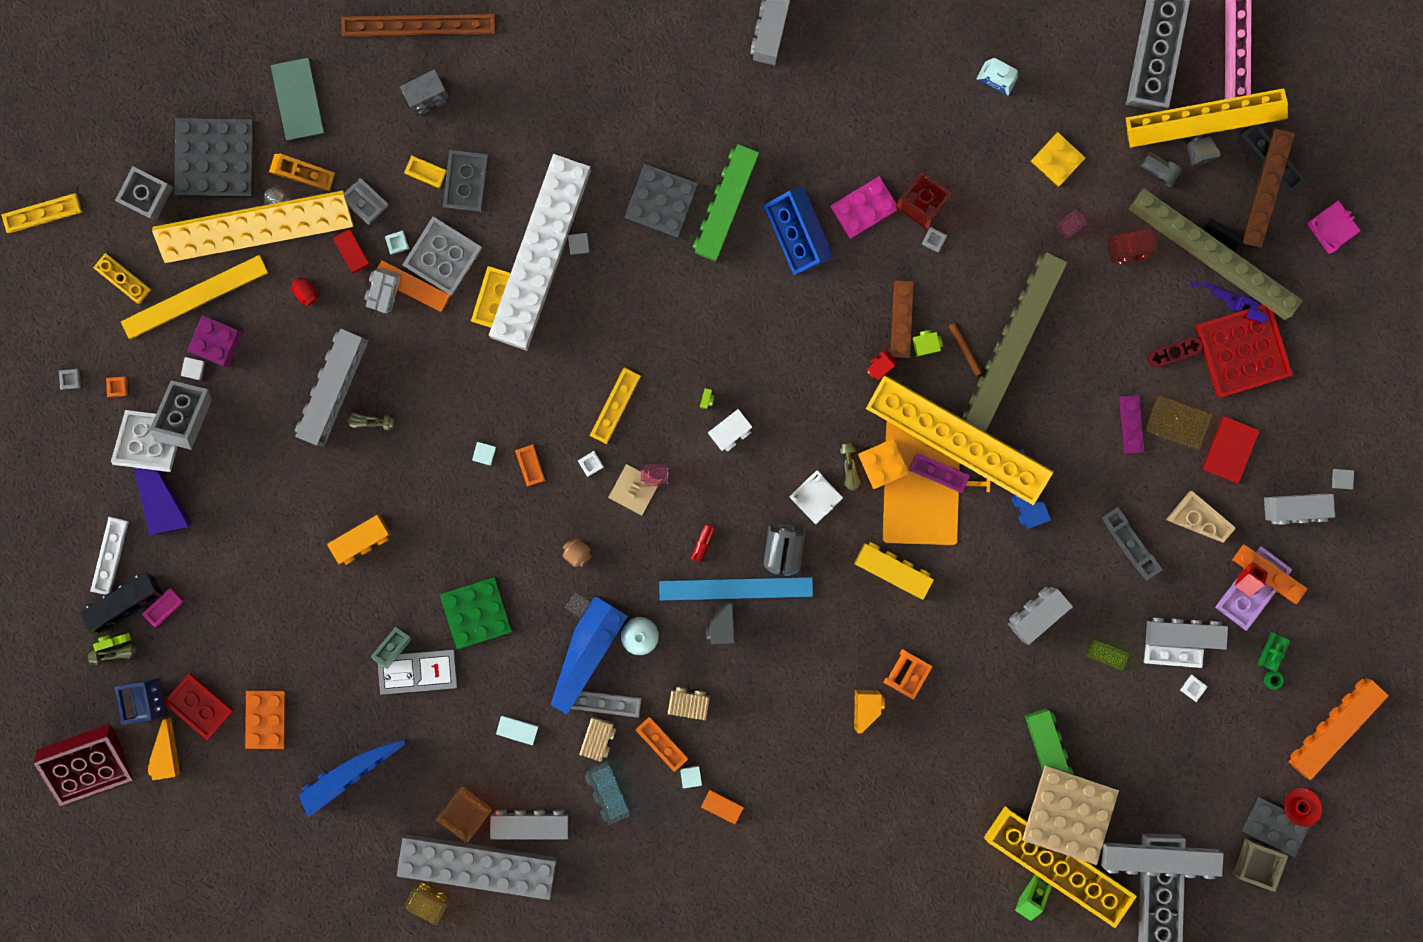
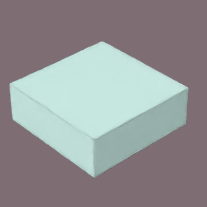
(397, 242)
(484, 453)
(691, 777)

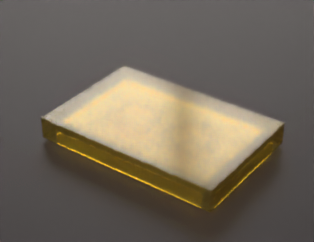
(1178, 422)

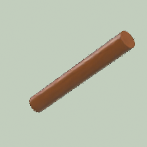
(965, 349)

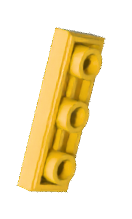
(130, 285)

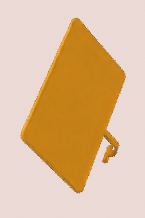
(918, 507)

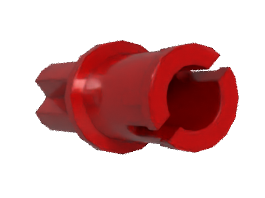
(703, 543)

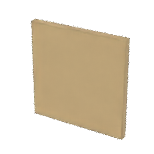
(631, 491)

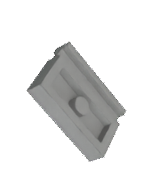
(365, 201)

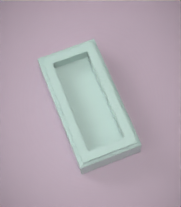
(517, 730)

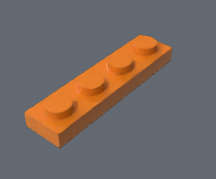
(1276, 578)

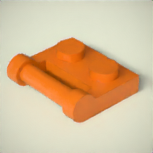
(913, 677)

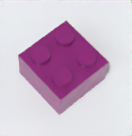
(215, 341)

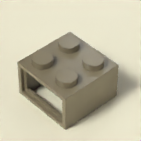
(1260, 865)

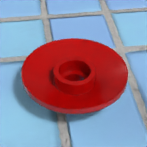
(1310, 805)

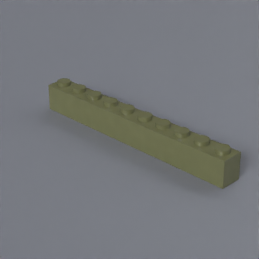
(1215, 254)
(1015, 341)

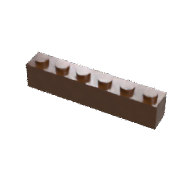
(1268, 187)

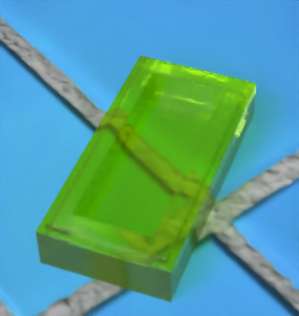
(1107, 655)

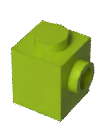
(927, 343)

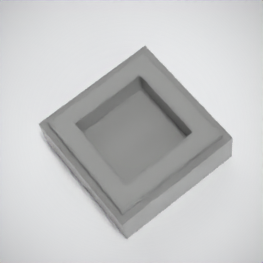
(934, 239)
(578, 243)
(69, 379)
(1343, 479)

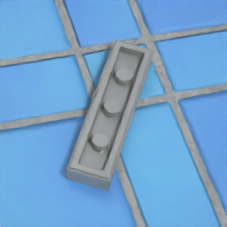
(608, 703)

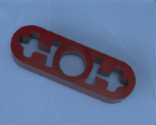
(1190, 352)

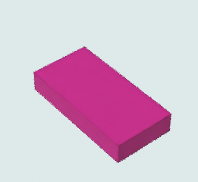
(163, 607)

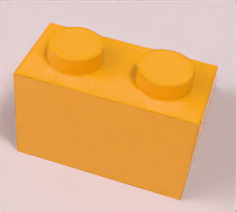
(867, 708)

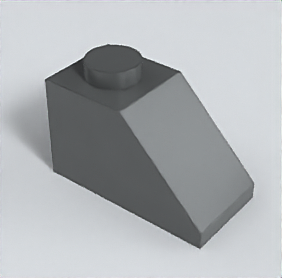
(1202, 150)

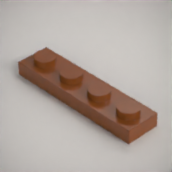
(901, 319)

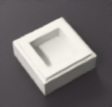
(192, 368)
(591, 463)
(1193, 688)

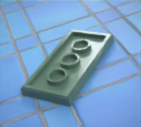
(297, 99)

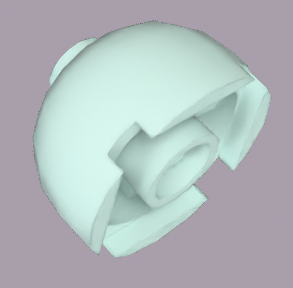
(639, 636)

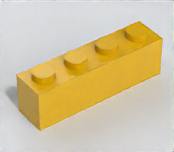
(893, 571)

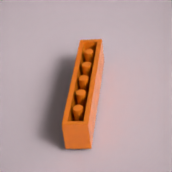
(1337, 728)

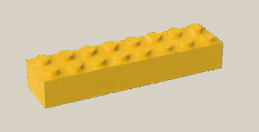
(1068, 874)

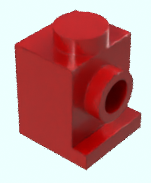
(882, 364)

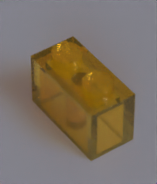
(426, 903)

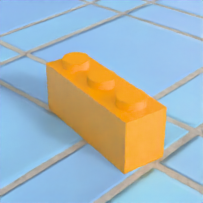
(359, 540)

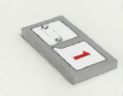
(419, 672)

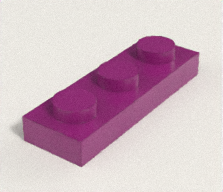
(1131, 424)
(939, 473)

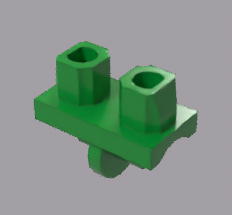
(1273, 652)

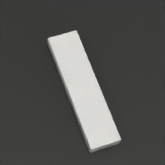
(109, 555)

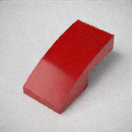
(351, 251)

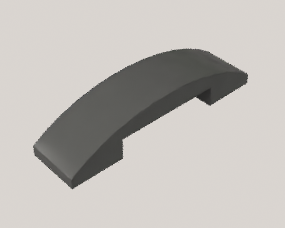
(1131, 544)

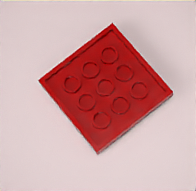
(1243, 352)

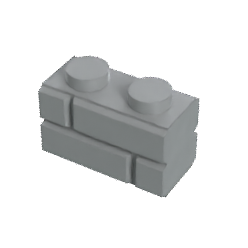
(382, 290)

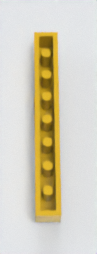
(1207, 118)

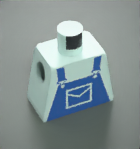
(998, 75)

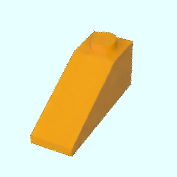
(301, 172)
(164, 754)

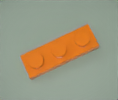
(661, 744)

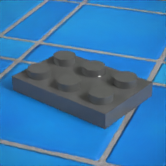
(465, 181)
(1273, 827)

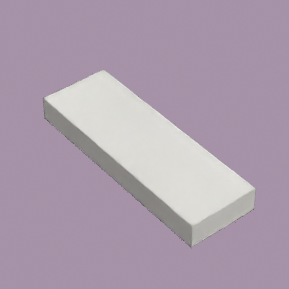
(1174, 656)

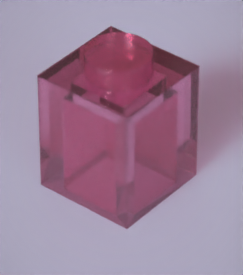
(1071, 224)
(654, 475)

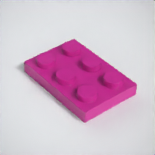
(864, 207)

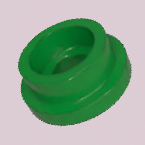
(1279, 680)

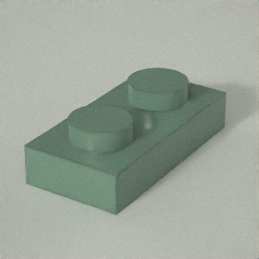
(391, 648)

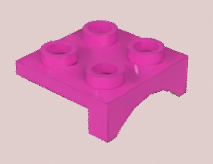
(1333, 227)

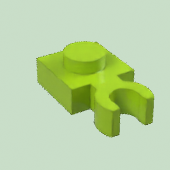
(107, 641)

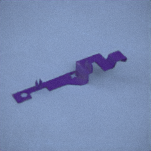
(1238, 303)

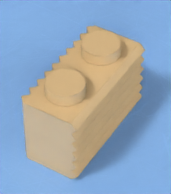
(688, 704)
(597, 738)

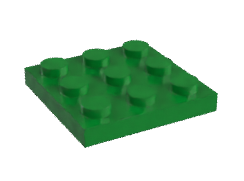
(476, 613)

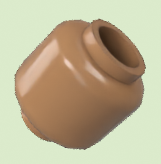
(576, 552)

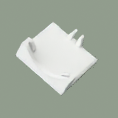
(816, 497)

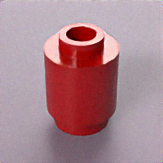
(304, 291)

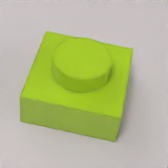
(707, 399)

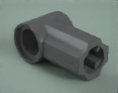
(1165, 171)

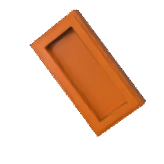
(530, 465)
(722, 806)

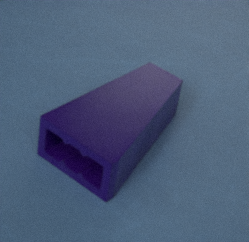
(159, 502)

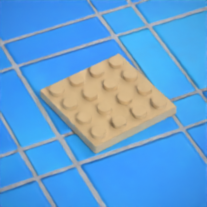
(1070, 815)

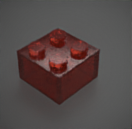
(923, 200)
(1132, 245)

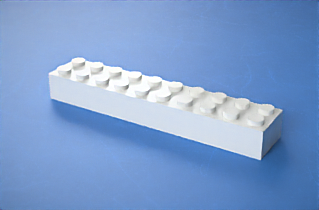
(540, 252)

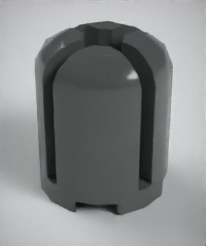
(775, 545)

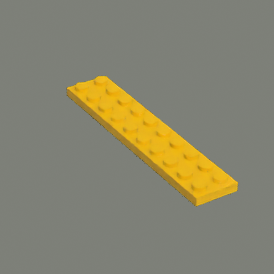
(253, 226)
(959, 440)

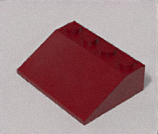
(83, 765)

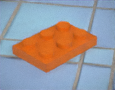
(265, 719)

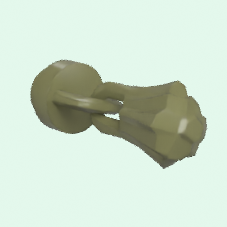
(356, 420)
(851, 478)
(125, 652)

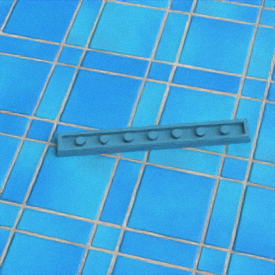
(736, 588)

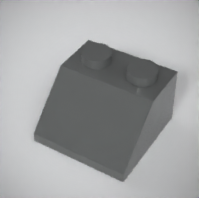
(721, 626)

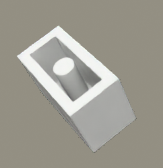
(730, 430)

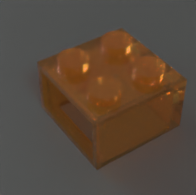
(464, 814)

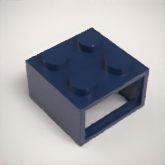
(146, 699)

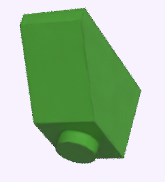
(1033, 898)

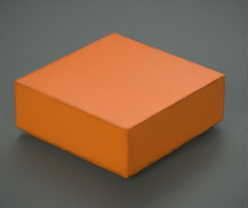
(117, 386)

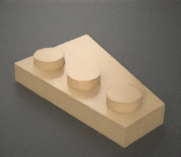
(1201, 518)

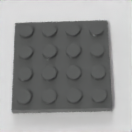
(214, 157)

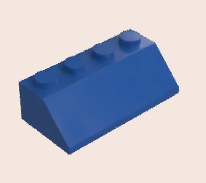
(798, 230)

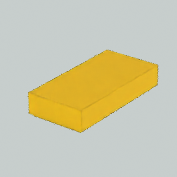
(425, 172)

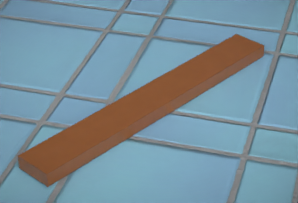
(418, 25)

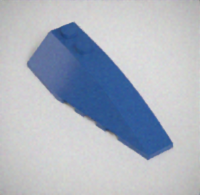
(586, 649)
(340, 778)

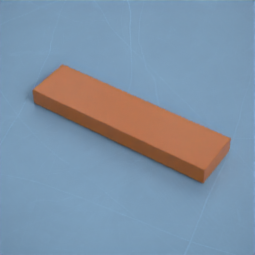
(418, 289)

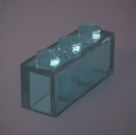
(607, 792)

